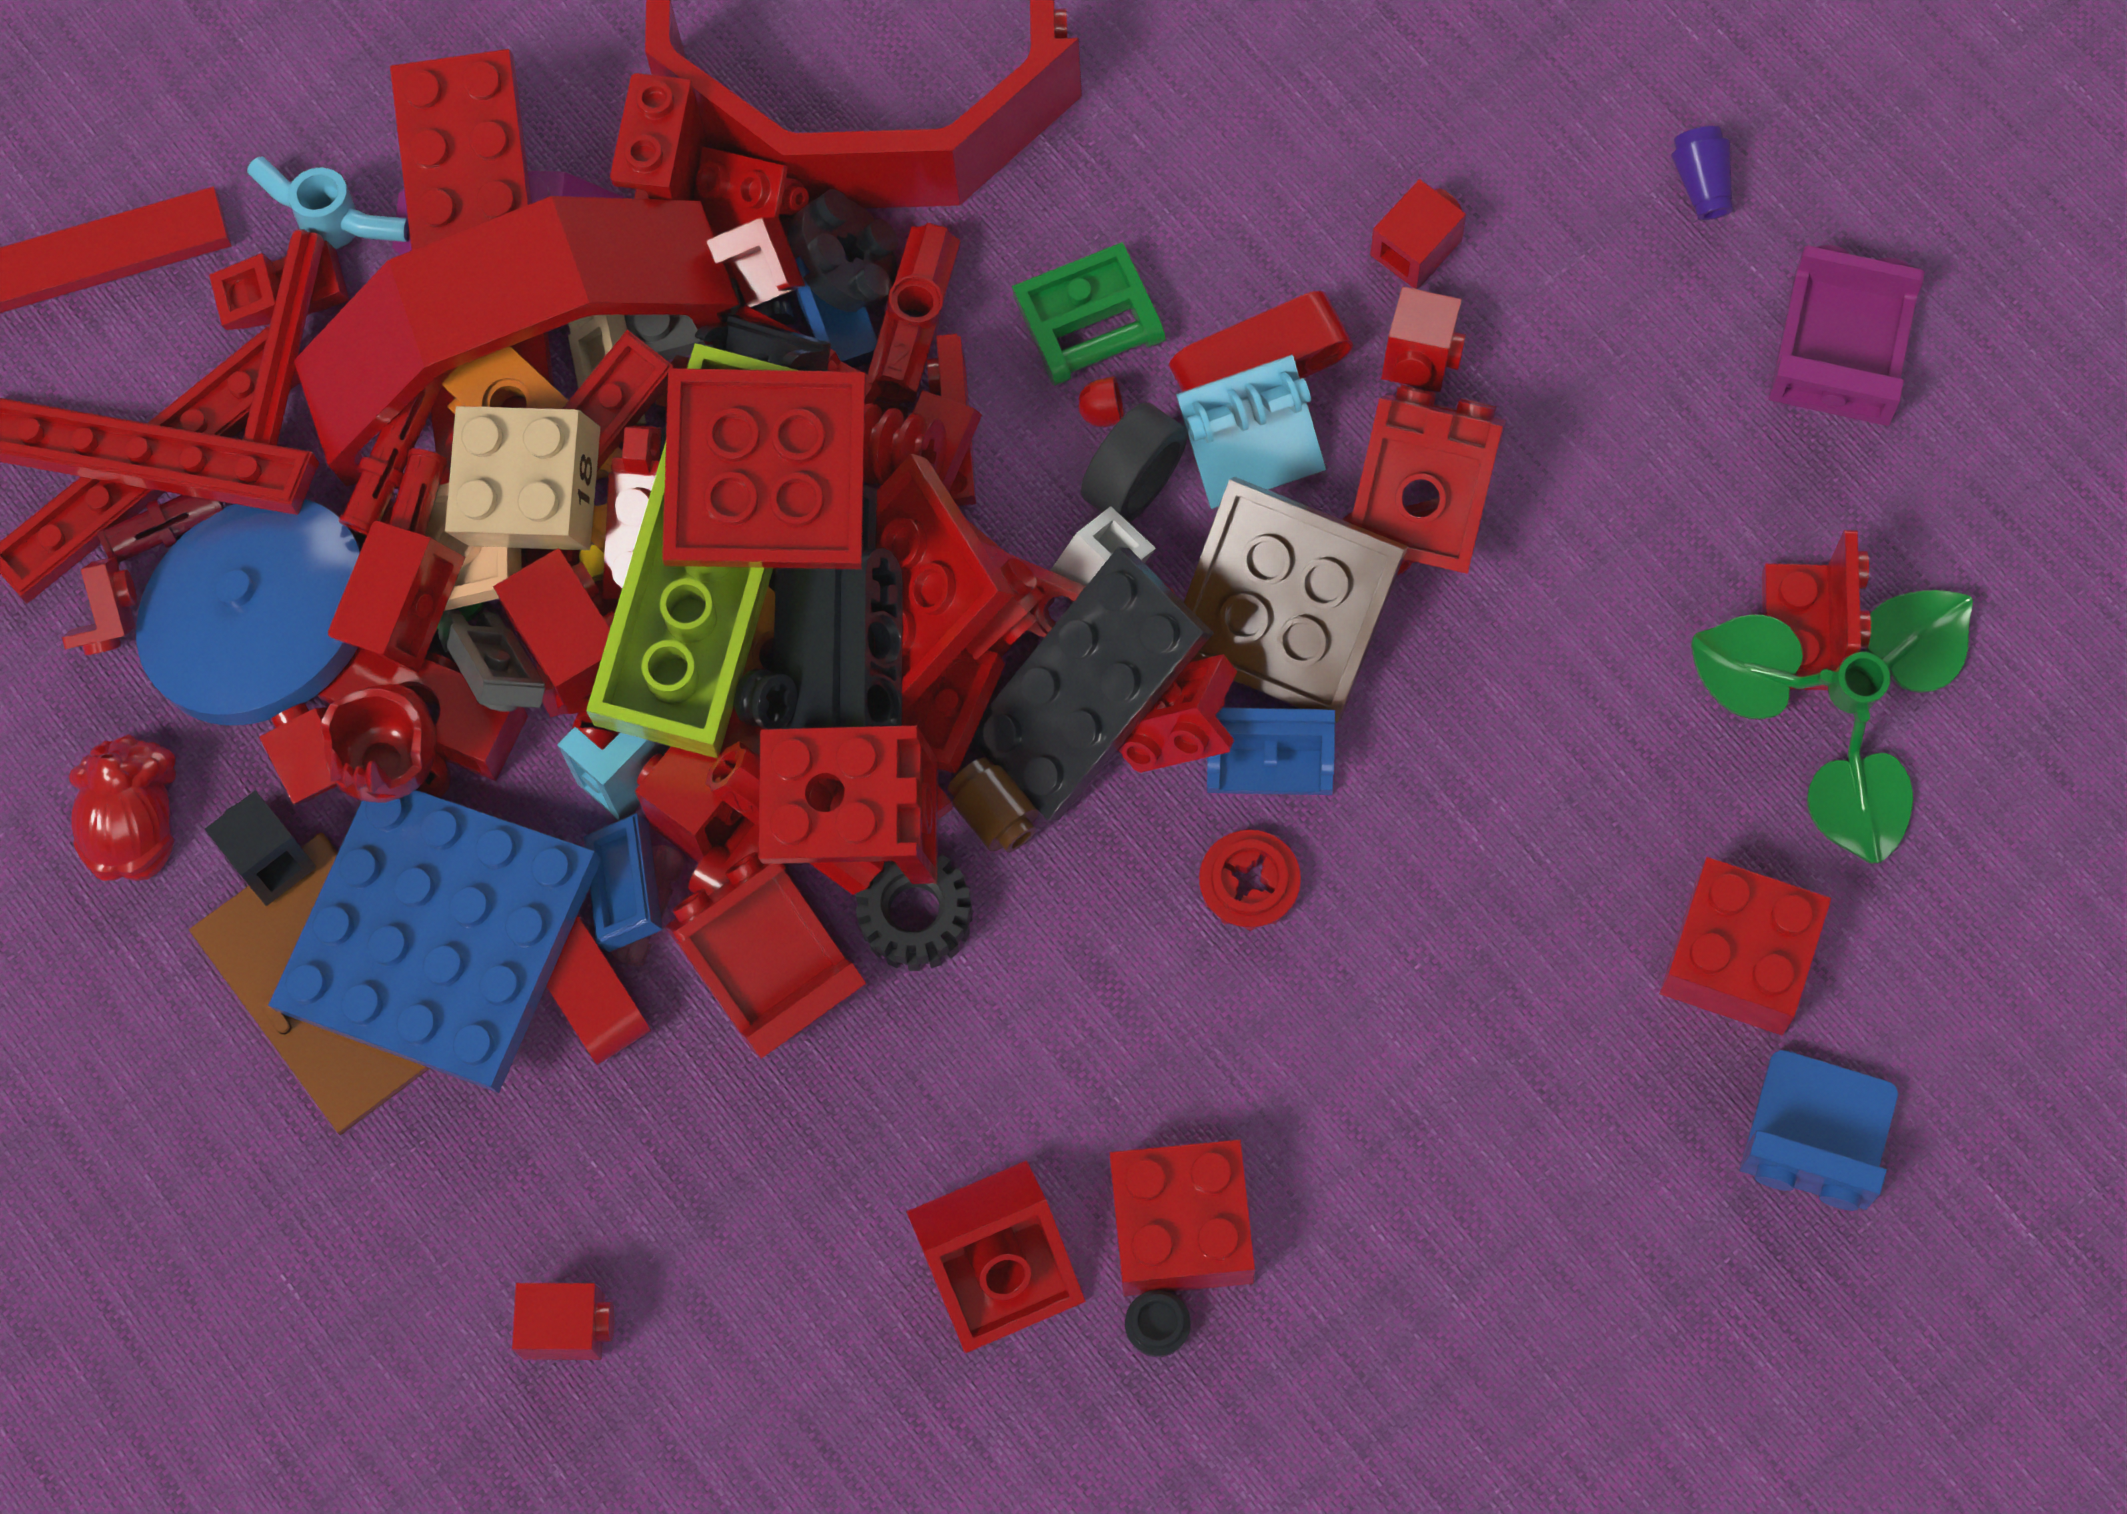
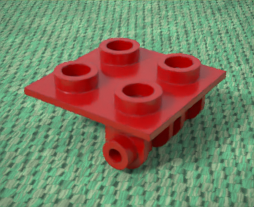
(743, 189)

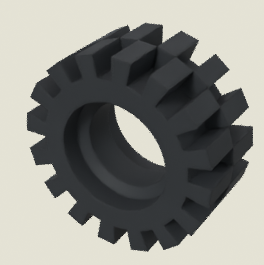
(922, 945)

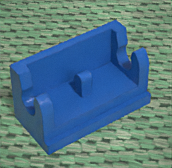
(1275, 752)

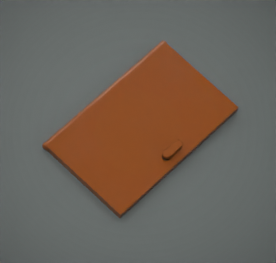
(251, 951)

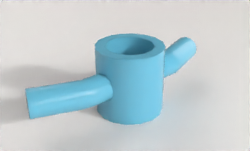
(325, 205)

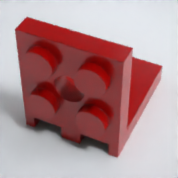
(1435, 444)
(885, 807)

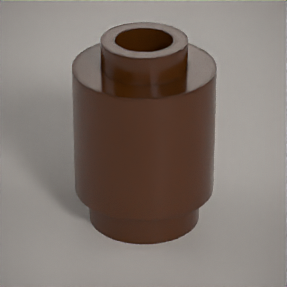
(993, 805)

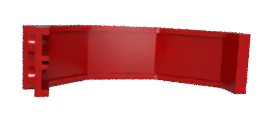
(890, 165)
(496, 290)

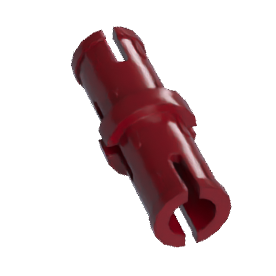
(123, 538)

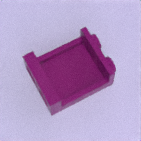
(1846, 334)

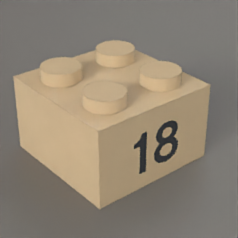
(522, 478)

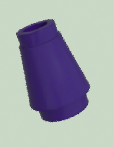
(1705, 170)

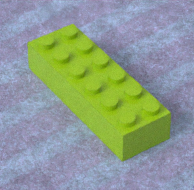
(678, 629)

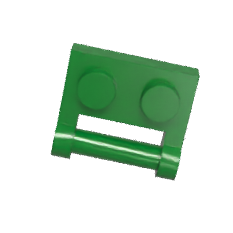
(1079, 297)

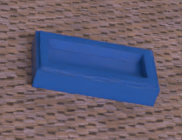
(624, 885)

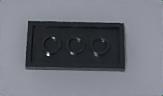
(1090, 682)

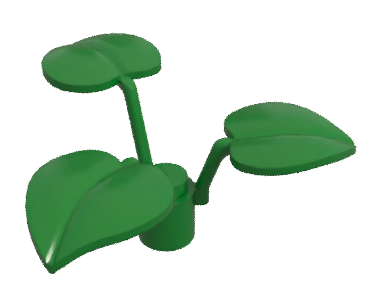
(1914, 636)

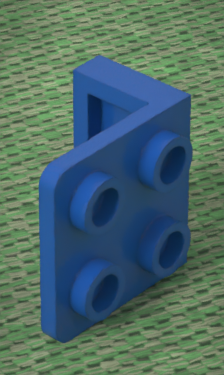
(1820, 1131)

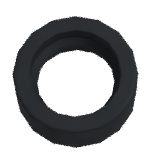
(1134, 461)

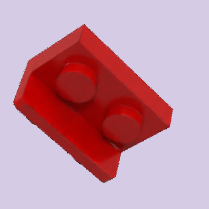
(1184, 719)

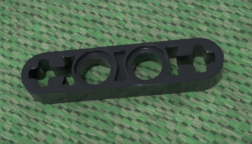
(880, 587)

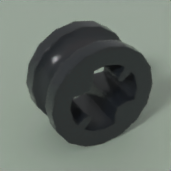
(765, 699)

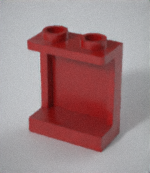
(659, 139)
(763, 953)

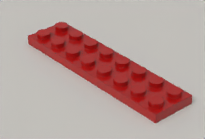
(461, 169)

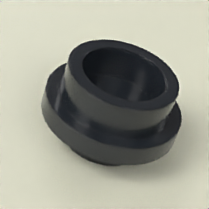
(1157, 1323)

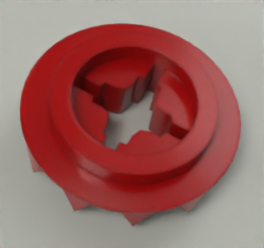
(1240, 853)

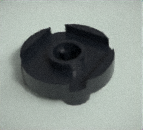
(838, 227)

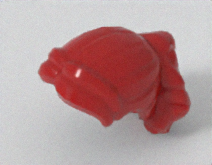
(123, 809)

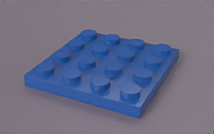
(436, 935)

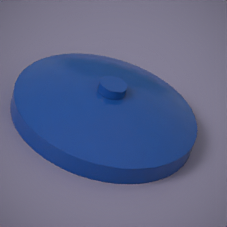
(245, 613)

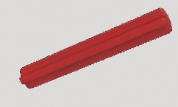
(284, 337)

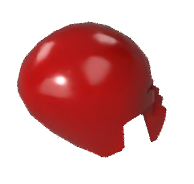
(379, 742)

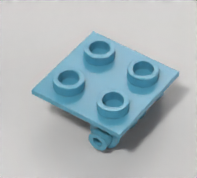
(1252, 428)

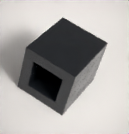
(260, 848)

